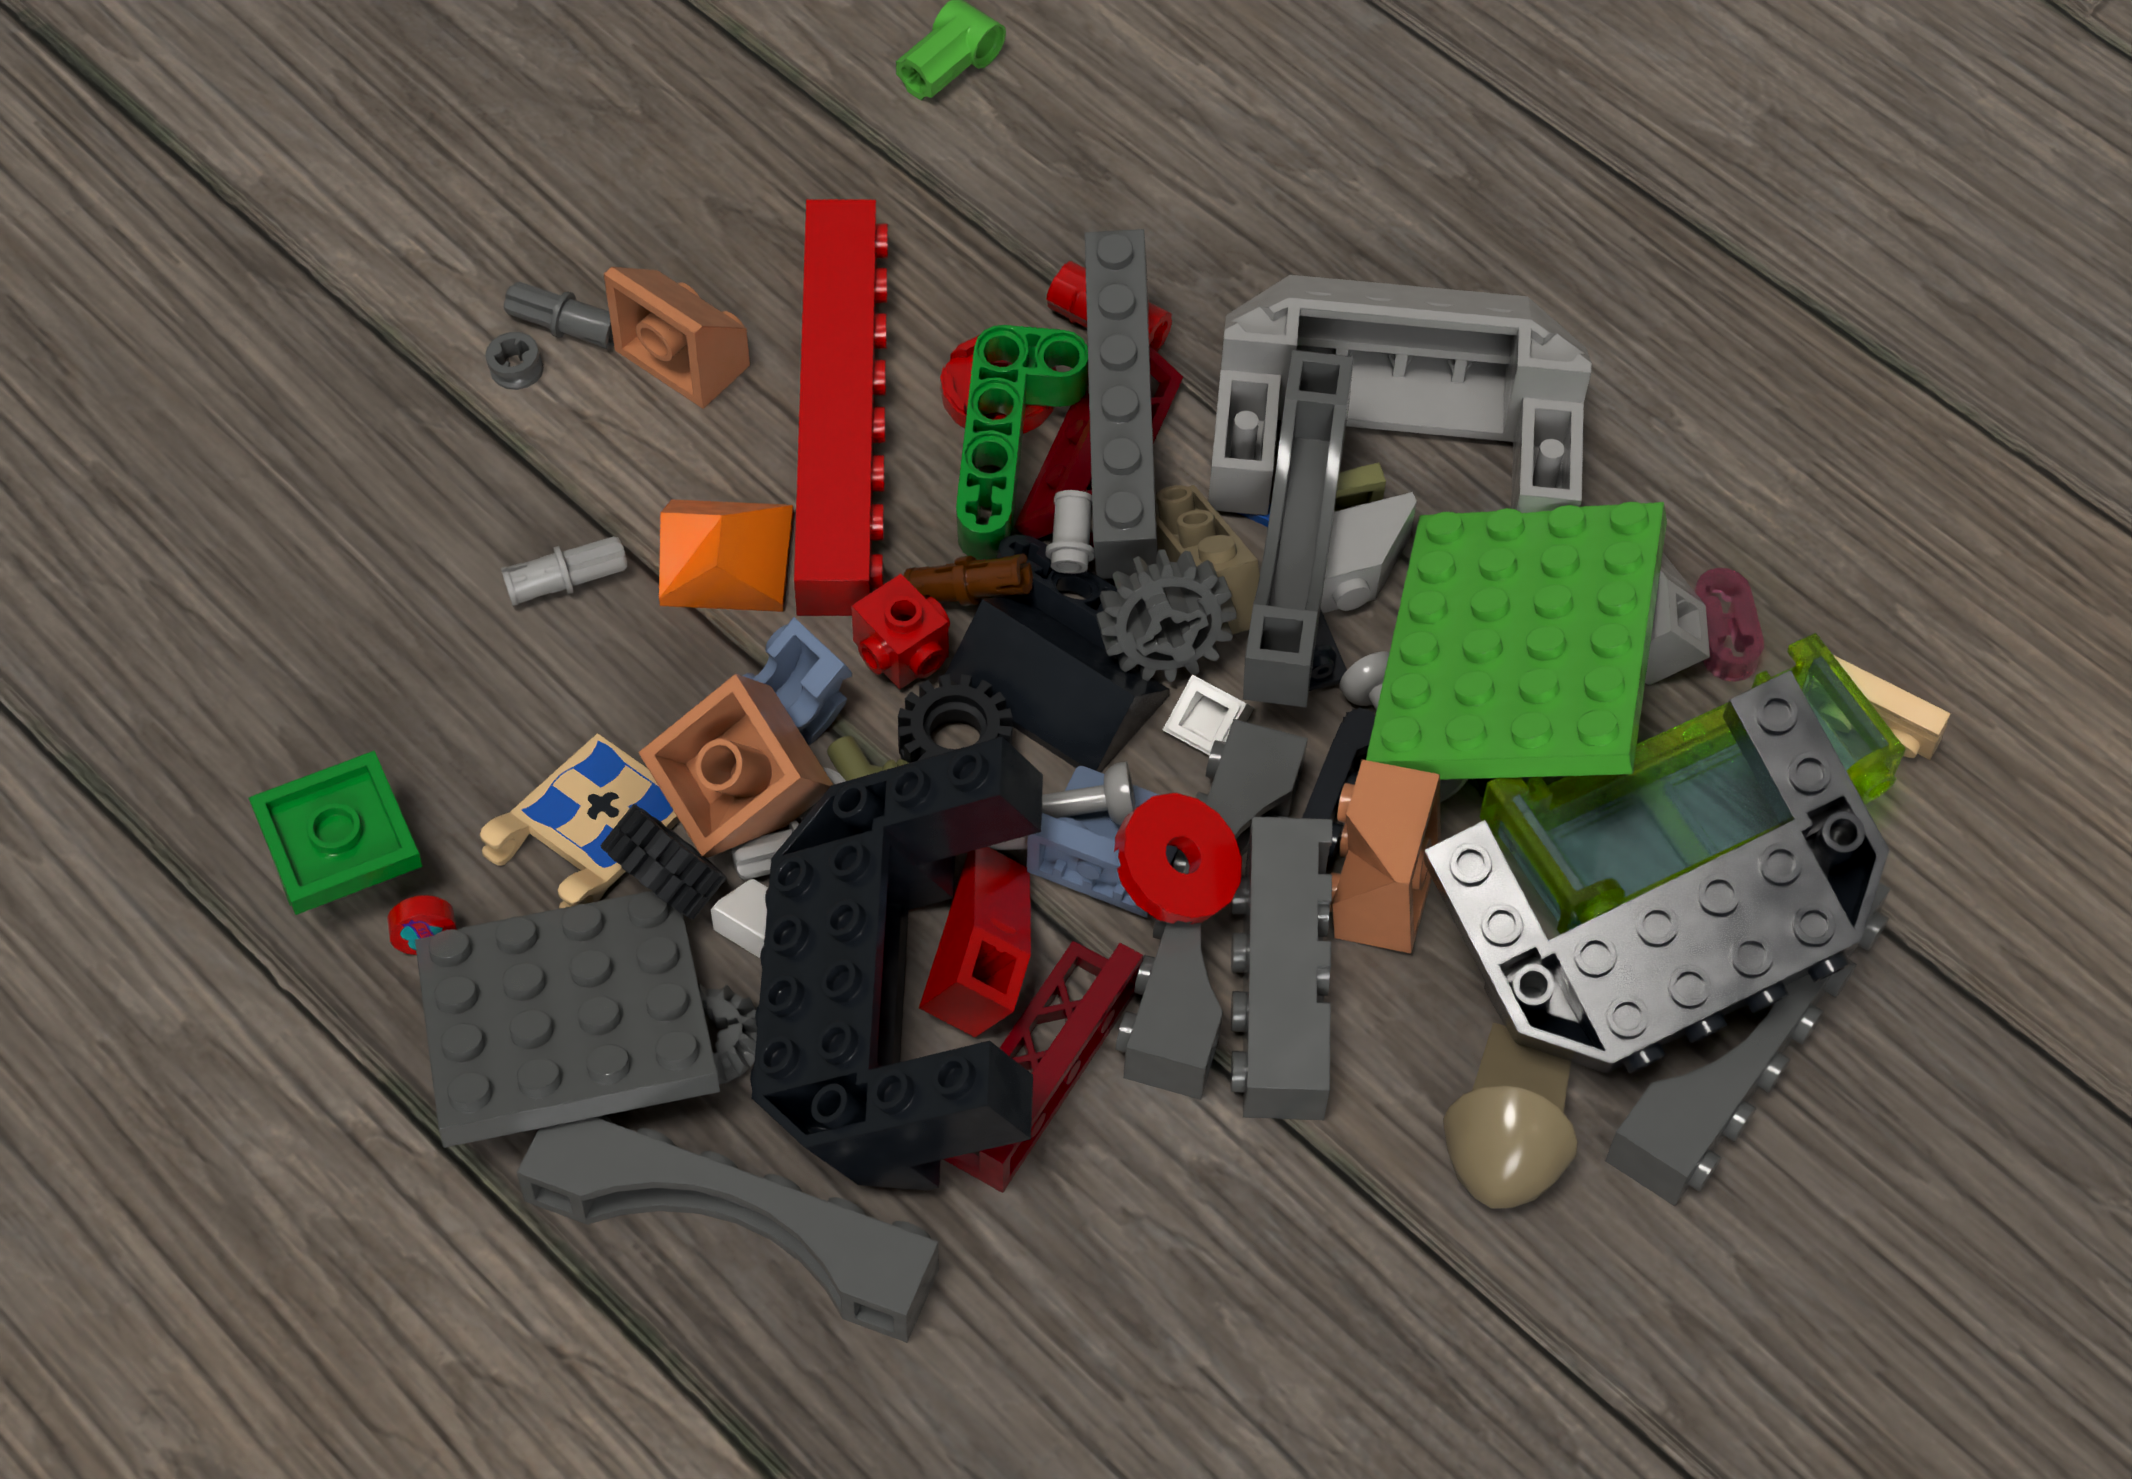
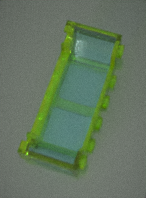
(1688, 801)

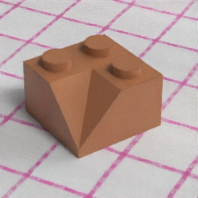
(735, 767)
(1384, 881)

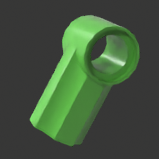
(957, 40)

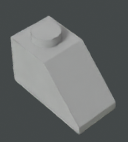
(1365, 550)

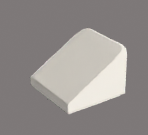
(1205, 715)
(742, 916)

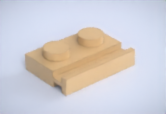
(1910, 718)

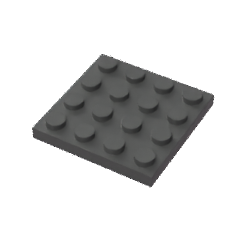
(562, 1017)

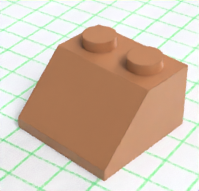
(675, 333)

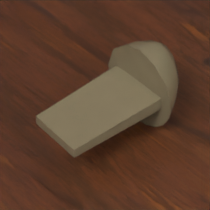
(1511, 1129)

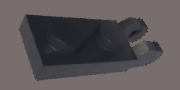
(1340, 767)

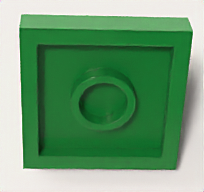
(335, 832)

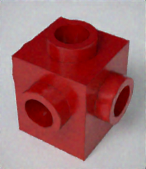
(901, 632)

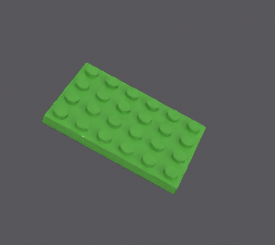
(1522, 643)

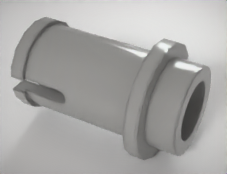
(1071, 532)

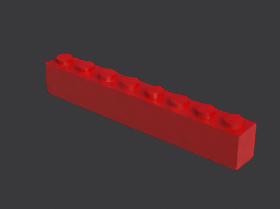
(838, 407)

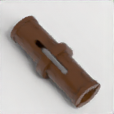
(973, 579)

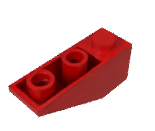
(982, 945)

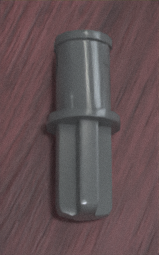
(560, 314)

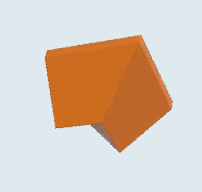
(724, 555)

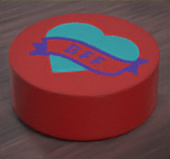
(417, 919)

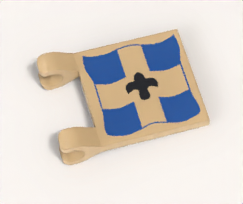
(576, 813)

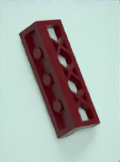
(1070, 454)
(1060, 1066)

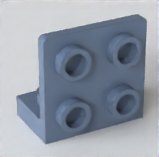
(1081, 848)

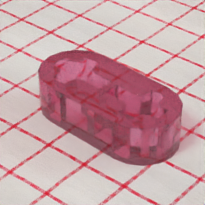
(1739, 622)

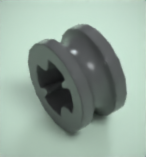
(518, 376)

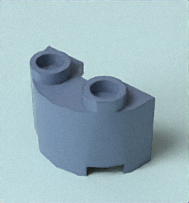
(804, 678)

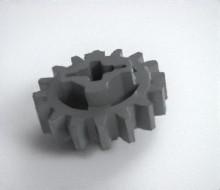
(1166, 615)

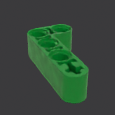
(999, 441)

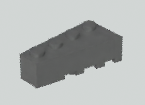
(1284, 970)

